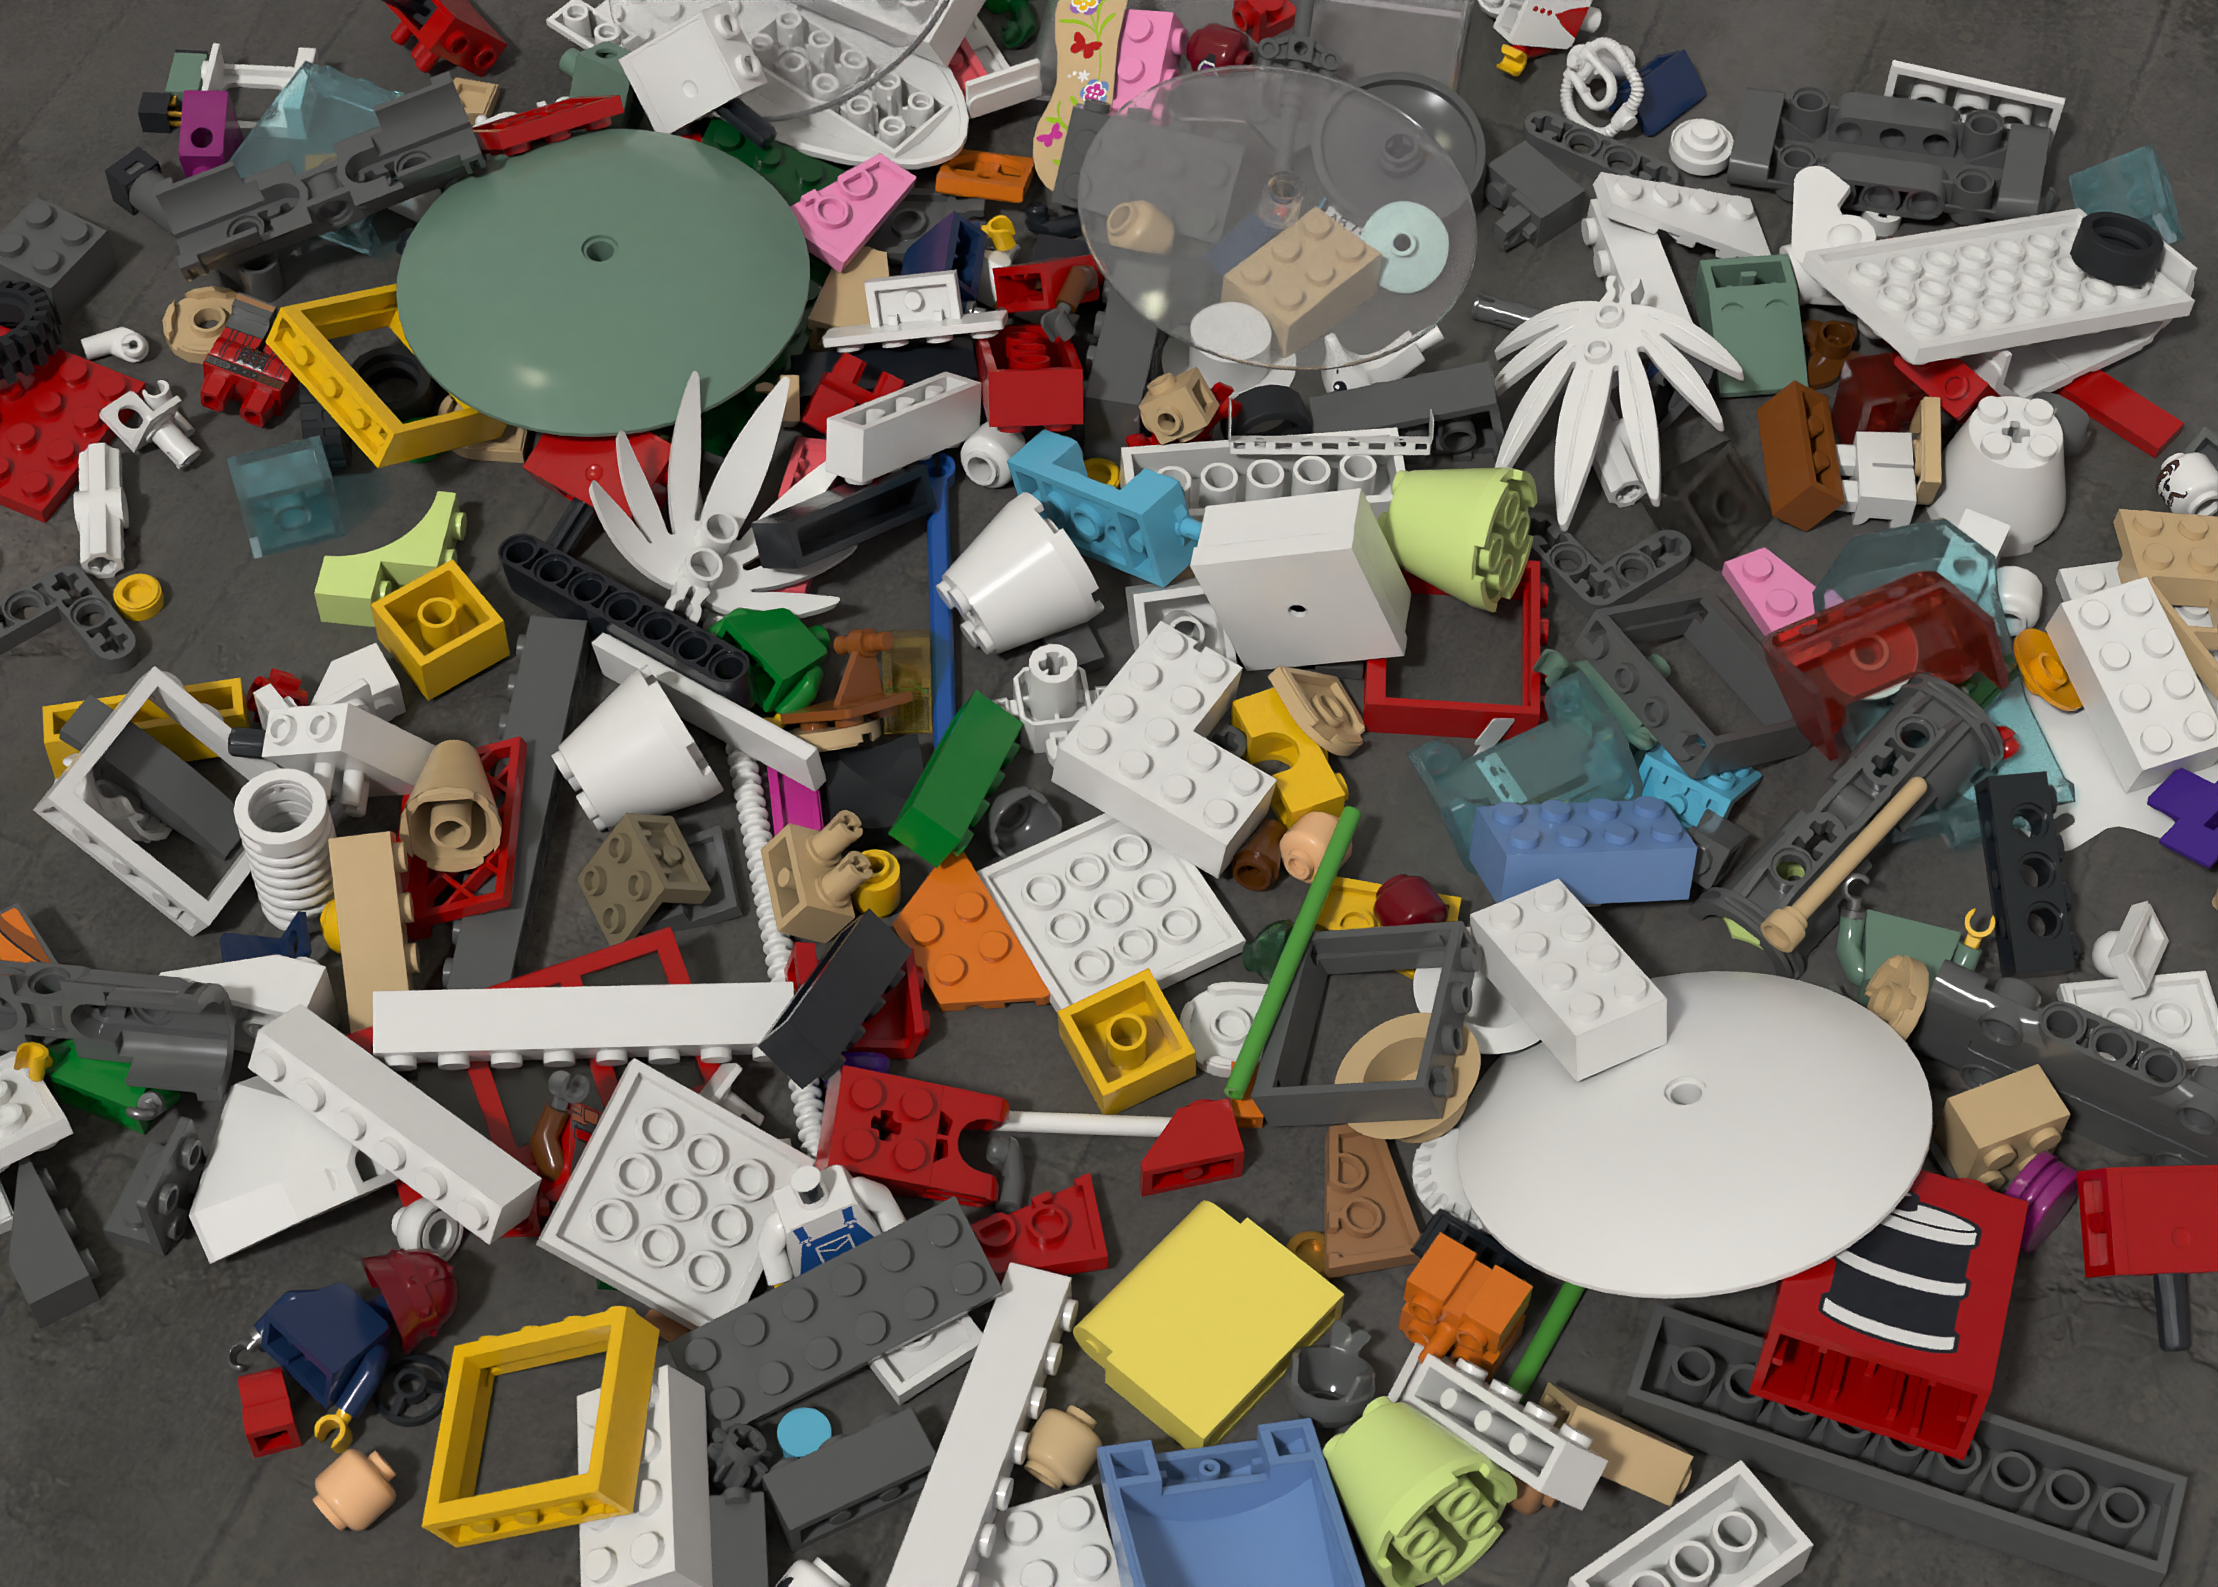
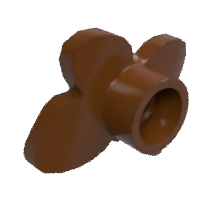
(1830, 347)

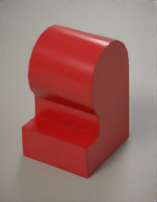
(268, 1411)

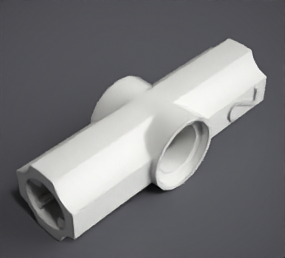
(1616, 463)
(101, 510)

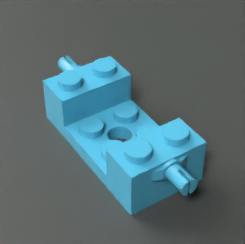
(1133, 529)

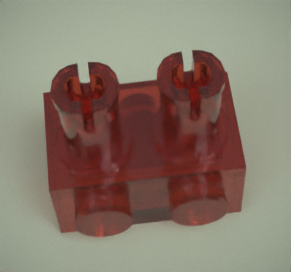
(1873, 397)

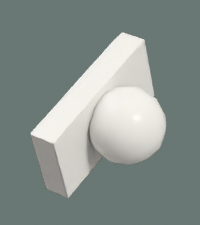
(2133, 951)

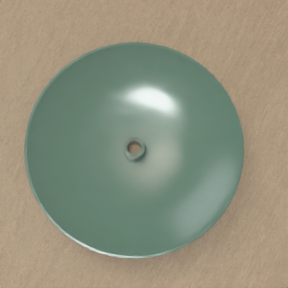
(598, 278)

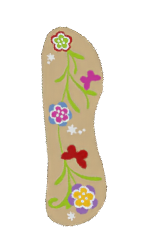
(1086, 68)

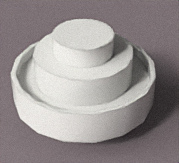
(1701, 147)

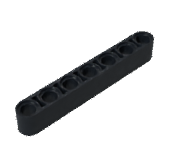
(581, 593)

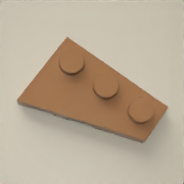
(1365, 1207)

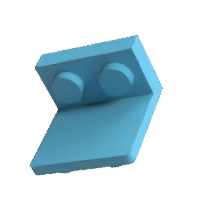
(1691, 797)

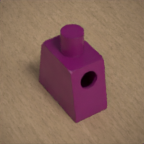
(212, 112)

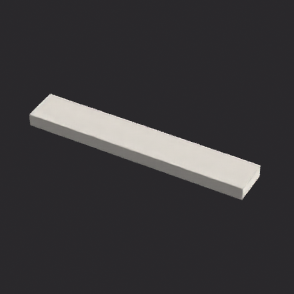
(717, 714)

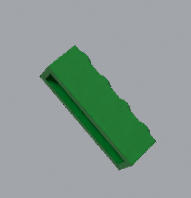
(957, 780)

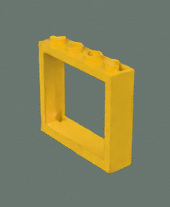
(302, 344)
(618, 1437)

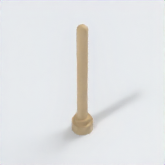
(1787, 926)

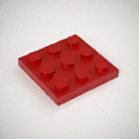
(550, 122)

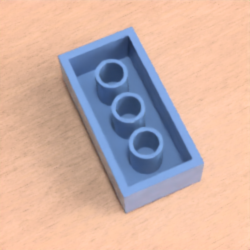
(1593, 847)

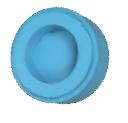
(802, 1432)

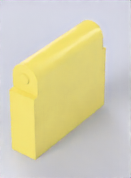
(1207, 1325)

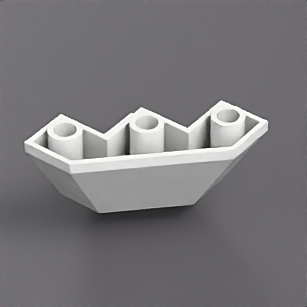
(273, 1171)

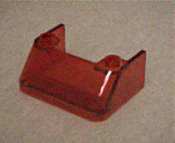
(1877, 643)

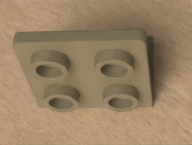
(638, 870)

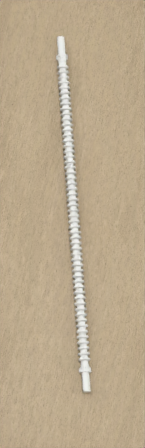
(777, 945)

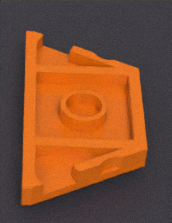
(966, 943)

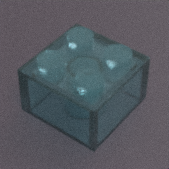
(286, 496)

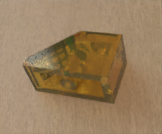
(909, 669)

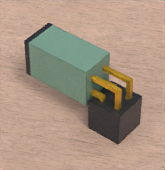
(160, 109)

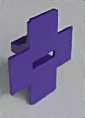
(2194, 808)

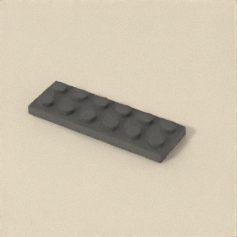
(837, 1317)

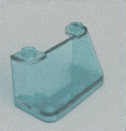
(1566, 759)

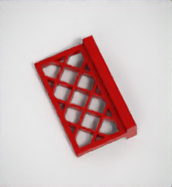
(427, 883)

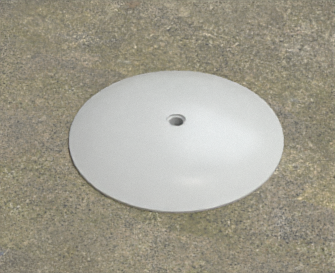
(1709, 1163)

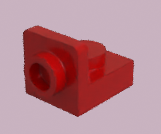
(1263, 17)

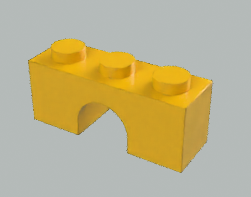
(1276, 736)

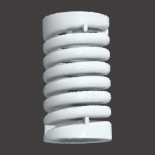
(285, 840)

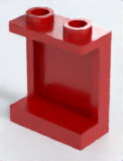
(1950, 380)
(900, 1022)

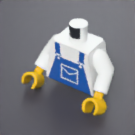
(821, 1219)

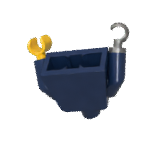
(959, 247)
(329, 1346)

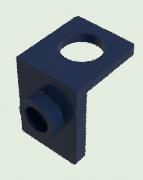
(242, 946)

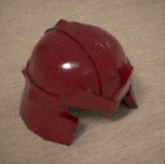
(417, 1290)

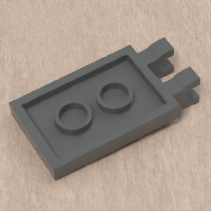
(918, 215)

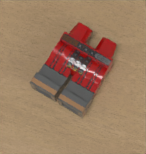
(246, 367)

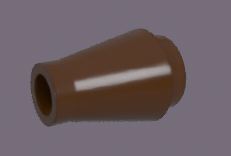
(1259, 859)

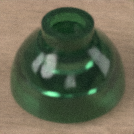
(1267, 948)

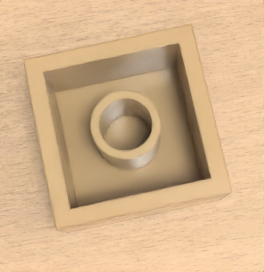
(2001, 1126)

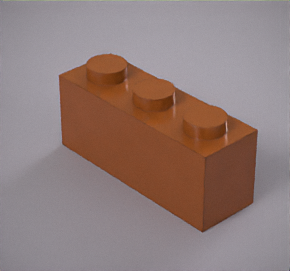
(1800, 456)

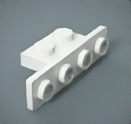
(914, 308)

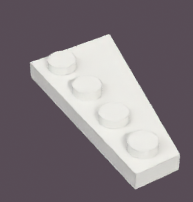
(1685, 213)

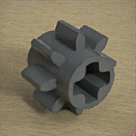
(737, 1457)

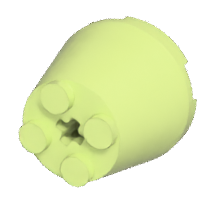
(1462, 530)
(1416, 1494)

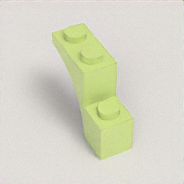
(355, 581)

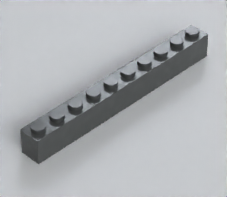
(544, 713)

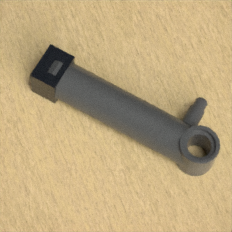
(132, 189)

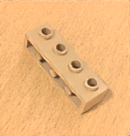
(372, 920)

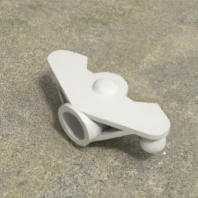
(1820, 225)

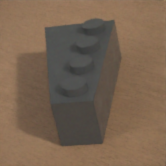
(1460, 398)

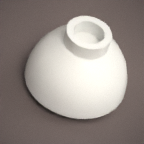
(427, 1228)

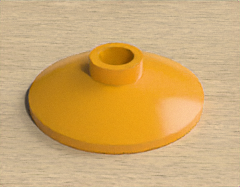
(2043, 670)

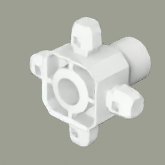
(1049, 699)

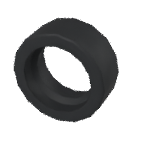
(2117, 248)
(400, 363)
(1268, 404)

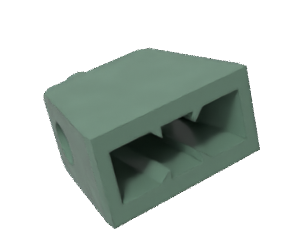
(599, 74)

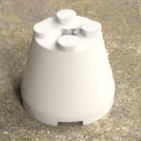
(2007, 468)
(1019, 580)
(635, 756)

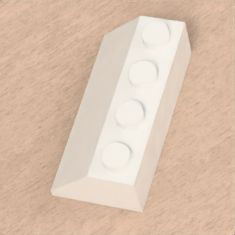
(1971, 94)

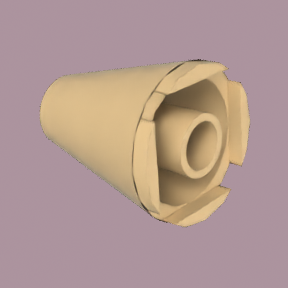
(451, 811)

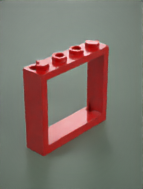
(1466, 718)

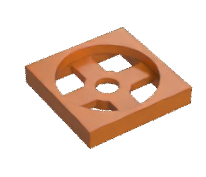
(987, 177)

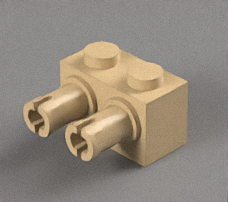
(811, 880)

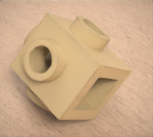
(1178, 406)

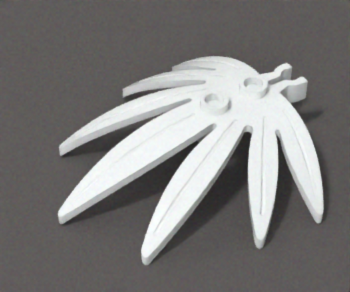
(1604, 349)
(703, 555)

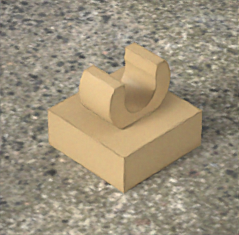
(792, 408)

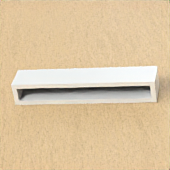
(394, 1123)

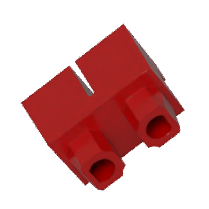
(839, 391)

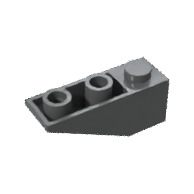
(42, 1253)

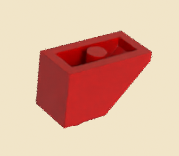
(1194, 1149)

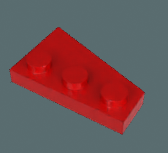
(1050, 1234)

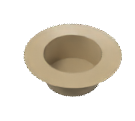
(1394, 1054)

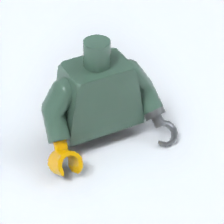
(1873, 937)

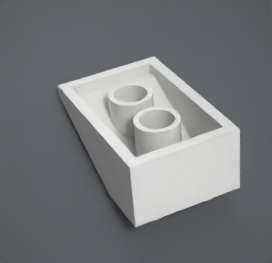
(267, 989)

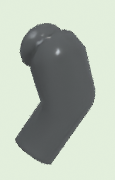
(1012, 1176)

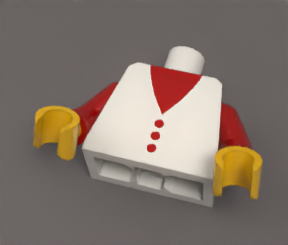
(1541, 26)

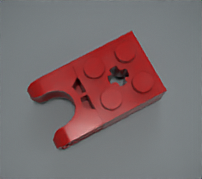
(920, 1131)

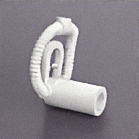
(1607, 61)

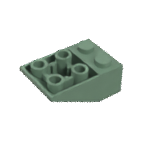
(1756, 317)

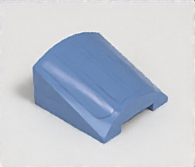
(1228, 1513)

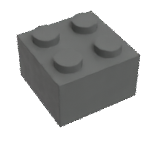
(57, 254)

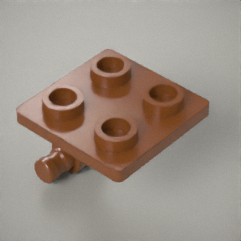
(859, 689)

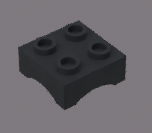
(873, 784)

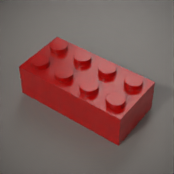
(1029, 380)

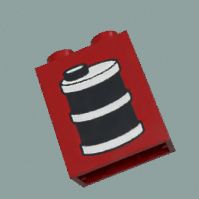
(1903, 1320)

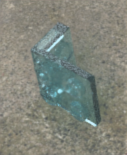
(2132, 186)

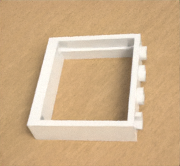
(113, 847)

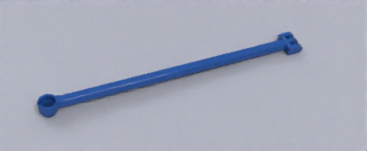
(940, 614)

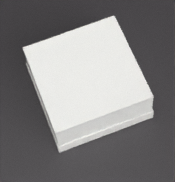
(1302, 580)

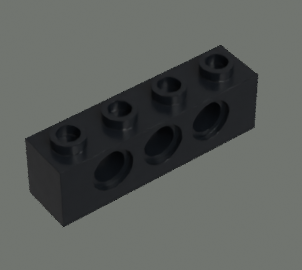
(2019, 949)

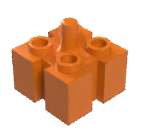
(1463, 1307)

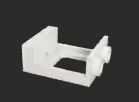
(221, 76)

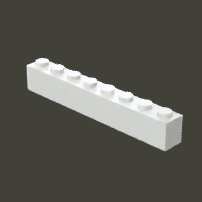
(575, 1024)
(987, 1432)

